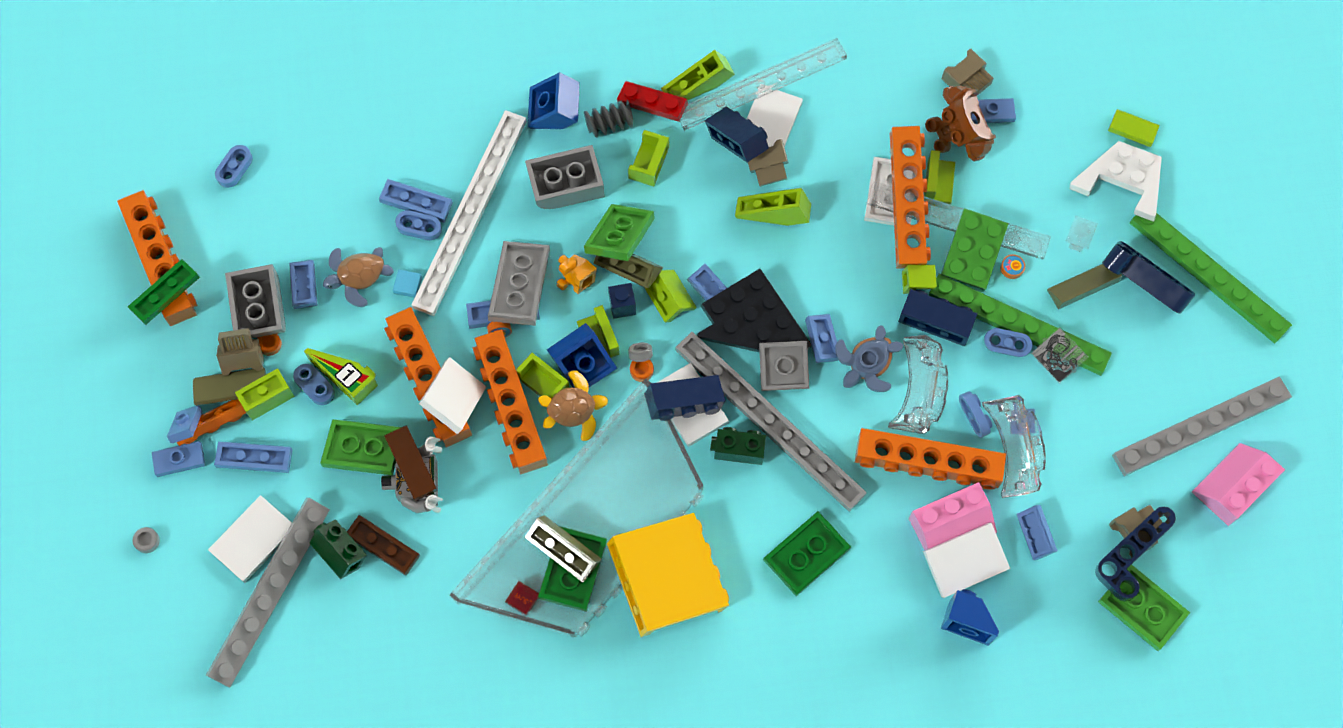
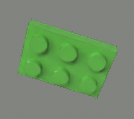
(619, 232)
(974, 249)
(358, 447)
(1150, 613)

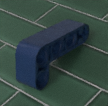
(1148, 276)
(1137, 547)

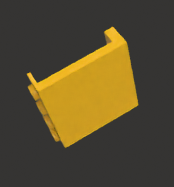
(667, 573)

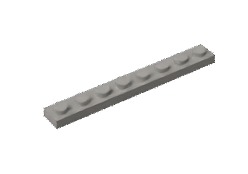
(1201, 426)
(267, 593)

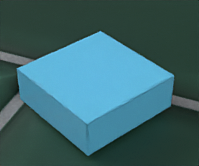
(407, 283)

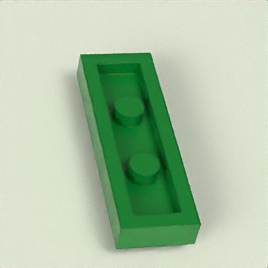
(163, 292)

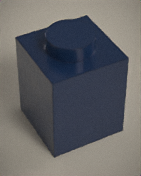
(622, 300)

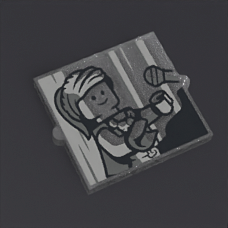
(1059, 355)

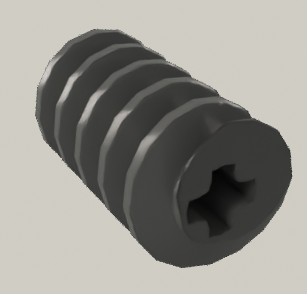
(610, 118)

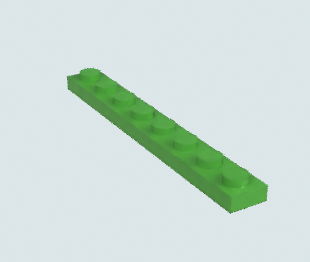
(1213, 276)
(1008, 318)

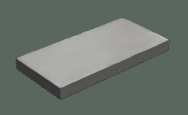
(519, 283)

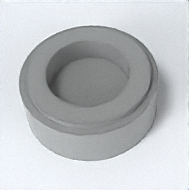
(640, 352)
(146, 540)

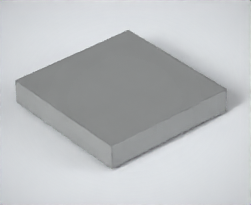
(784, 365)

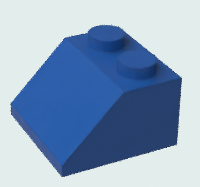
(553, 103)
(582, 353)
(970, 618)

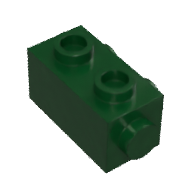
(739, 446)
(337, 548)

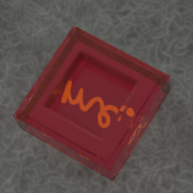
(522, 598)

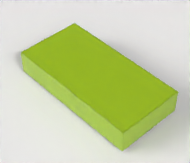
(1133, 128)

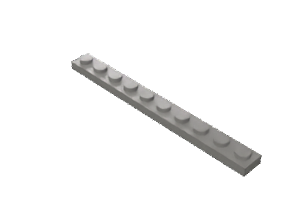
(772, 422)

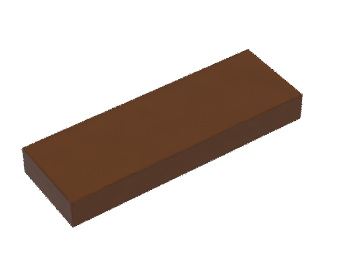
(410, 463)
(383, 545)

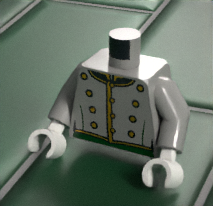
(398, 483)

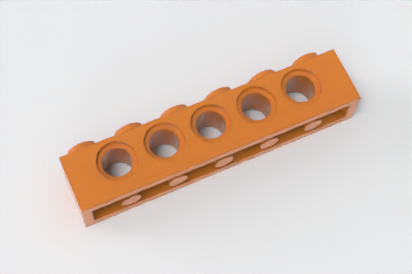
(910, 138)
(133, 209)
(407, 323)
(495, 345)
(990, 461)

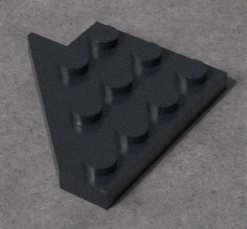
(750, 315)

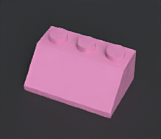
(1237, 482)
(952, 516)

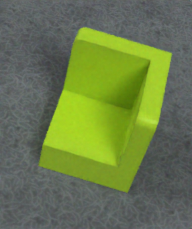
(918, 277)

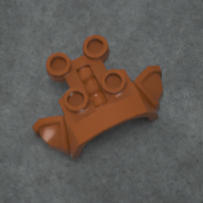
(958, 125)

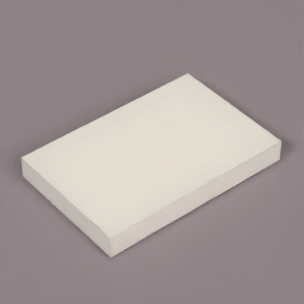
(775, 114)
(882, 173)
(452, 395)
(700, 425)
(251, 539)
(966, 560)

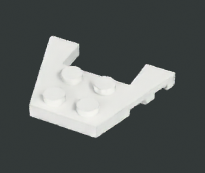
(1129, 169)

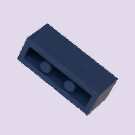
(737, 134)
(938, 317)
(684, 397)

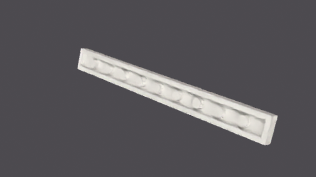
(469, 213)

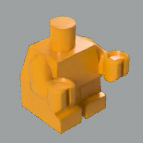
(576, 272)

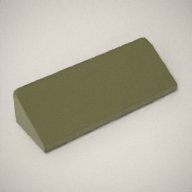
(636, 269)
(1082, 285)
(222, 388)
(562, 548)

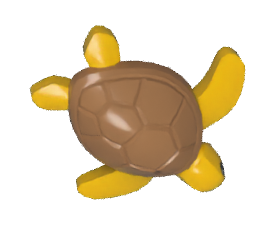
(573, 406)

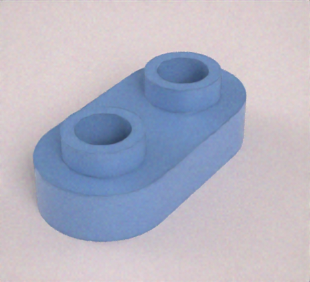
(231, 166)
(419, 226)
(1007, 342)
(313, 383)
(971, 406)

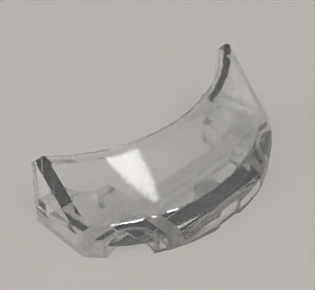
(926, 386)
(1021, 443)

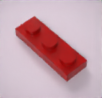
(653, 101)

